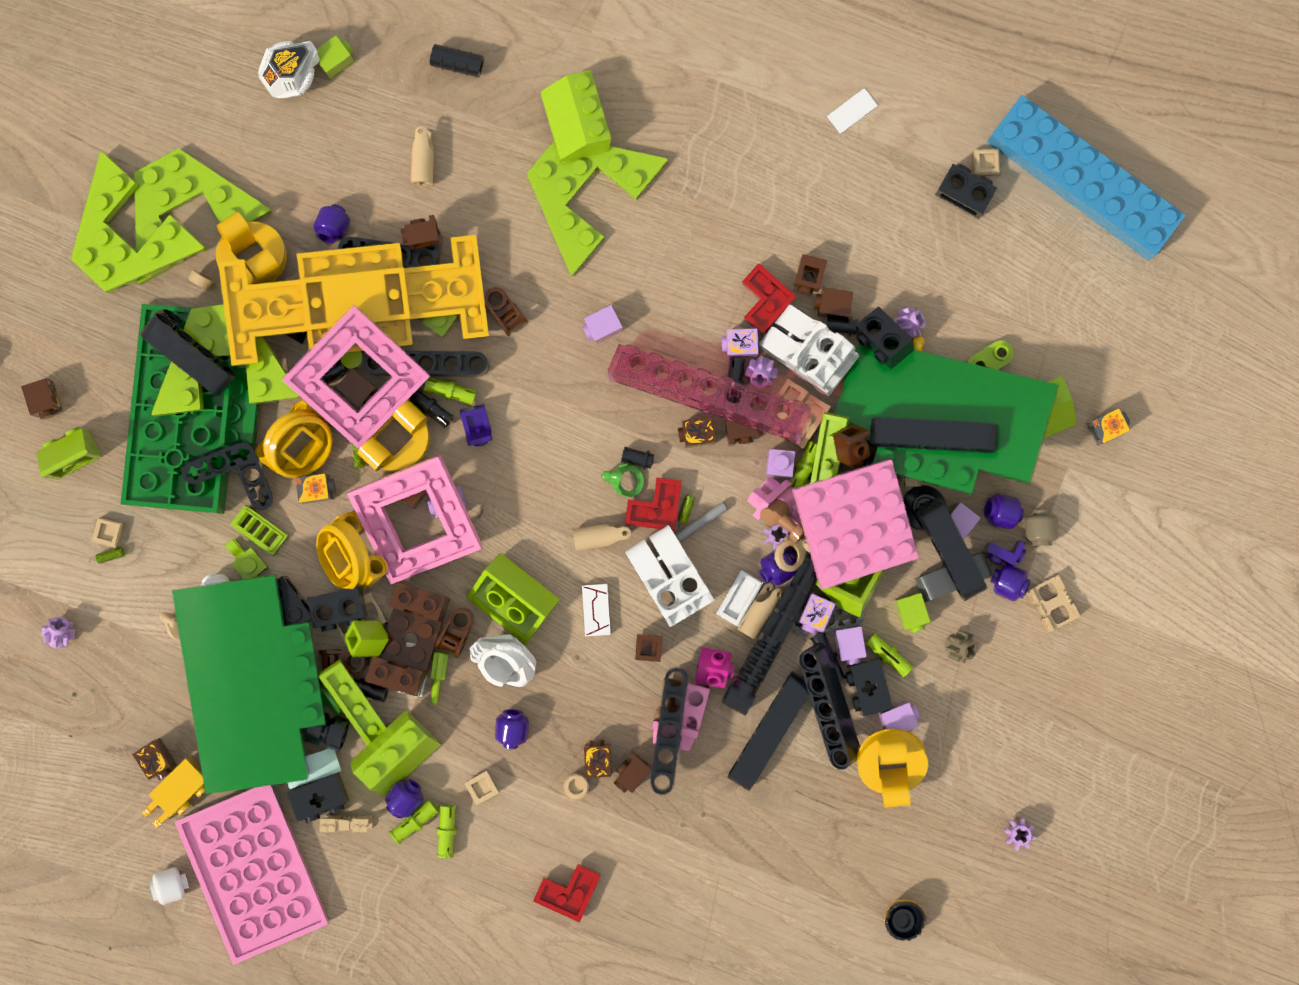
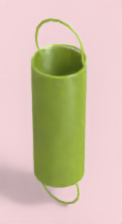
(358, 461)
(686, 509)
(110, 555)

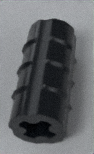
(456, 60)

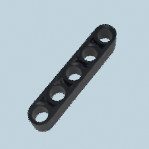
(439, 363)
(934, 435)
(830, 693)
(769, 732)
(670, 743)

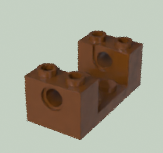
(403, 666)

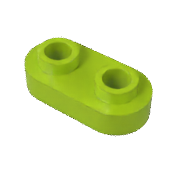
(989, 356)

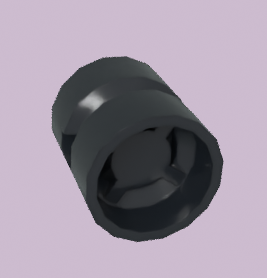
(332, 733)

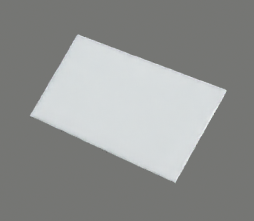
(852, 110)

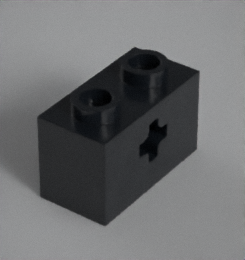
(879, 699)
(303, 798)

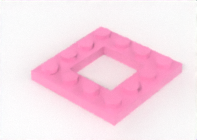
(358, 329)
(435, 478)

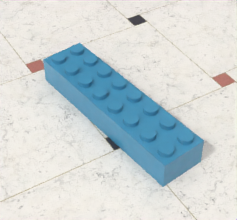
(1086, 178)

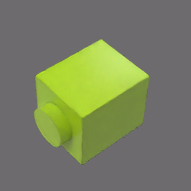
(335, 56)
(912, 612)
(366, 638)

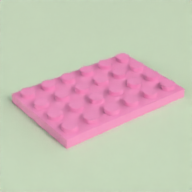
(252, 873)

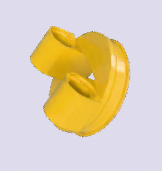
(239, 235)
(284, 431)
(412, 452)
(345, 534)
(892, 747)

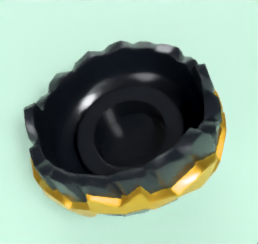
(905, 919)

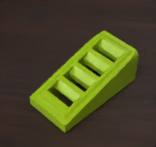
(242, 515)

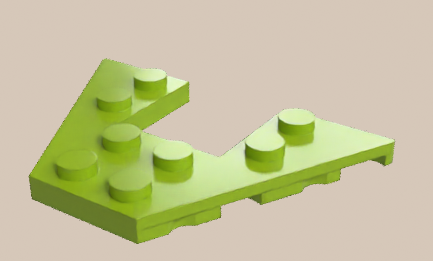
(175, 182)
(559, 182)
(105, 253)
(208, 327)

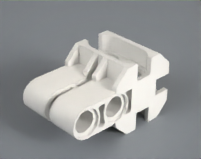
(810, 349)
(680, 569)

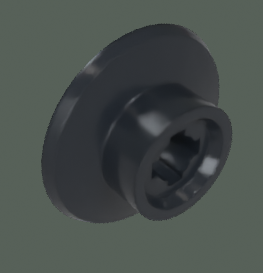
(917, 496)

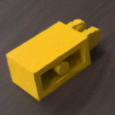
(176, 791)

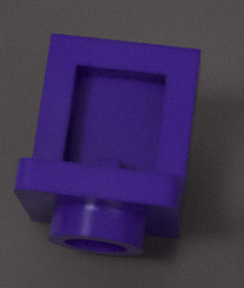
(476, 425)
(998, 554)

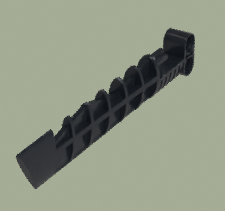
(771, 638)

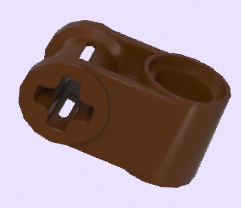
(505, 311)
(454, 633)
(333, 655)

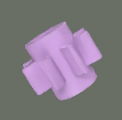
(910, 321)
(761, 372)
(771, 538)
(58, 632)
(1027, 836)

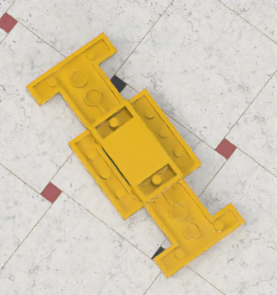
(347, 277)

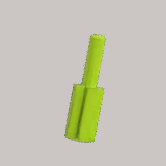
(438, 673)

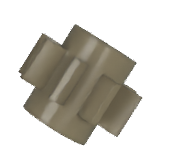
(961, 646)

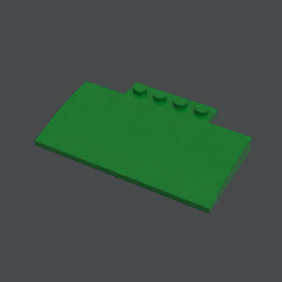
(951, 390)
(163, 443)
(247, 683)

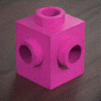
(714, 667)

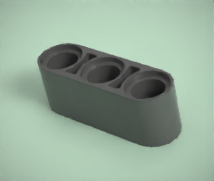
(939, 583)

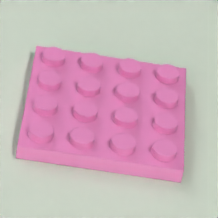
(855, 523)

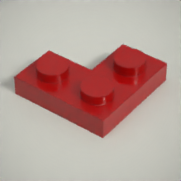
(773, 298)
(660, 512)
(568, 900)

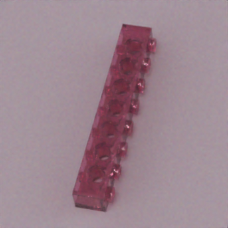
(717, 404)

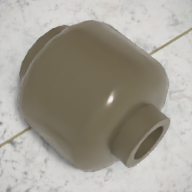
(1041, 528)

